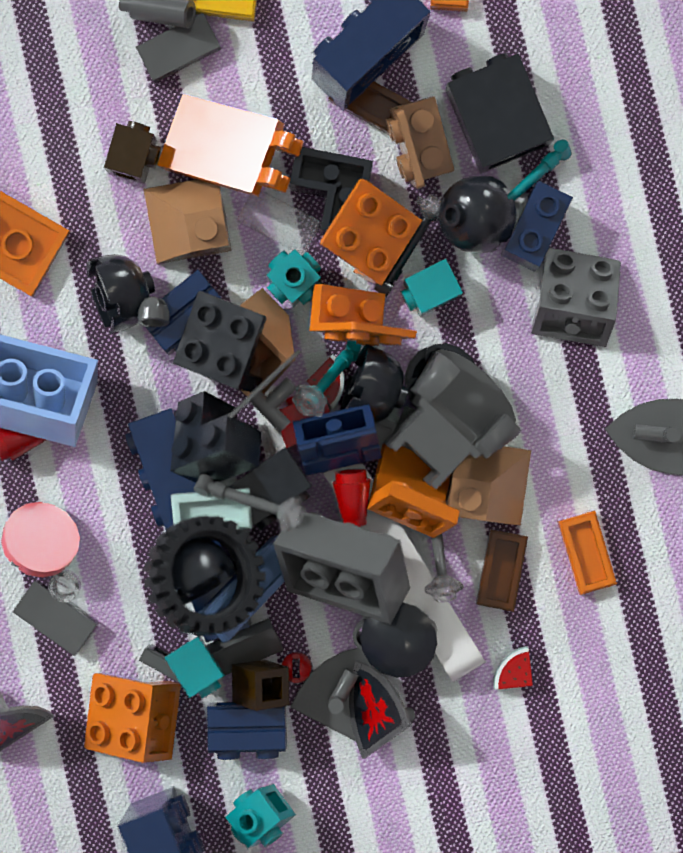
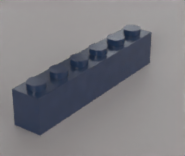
(153, 441)

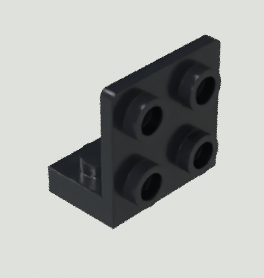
(221, 342)

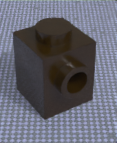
(132, 152)
(260, 685)

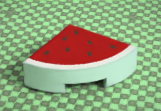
(334, 391)
(514, 670)

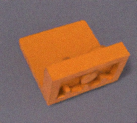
(370, 232)
(353, 316)
(408, 499)
(132, 718)

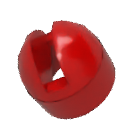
(304, 668)

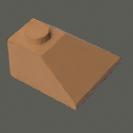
(187, 220)
(275, 340)
(491, 487)

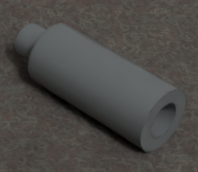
(167, 12)

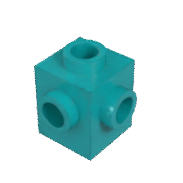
(293, 292)
(259, 816)

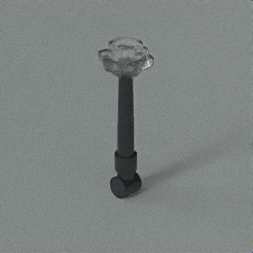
(429, 209)

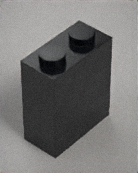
(498, 112)

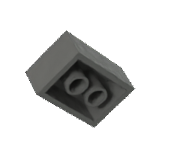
(344, 566)

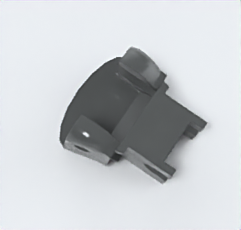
(454, 416)

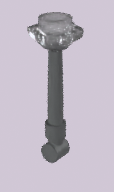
(289, 513)
(443, 586)

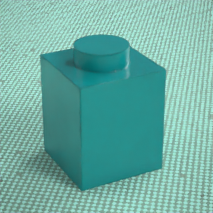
(431, 288)
(195, 668)

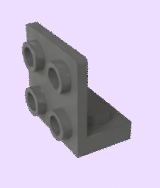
(577, 297)

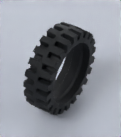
(247, 573)

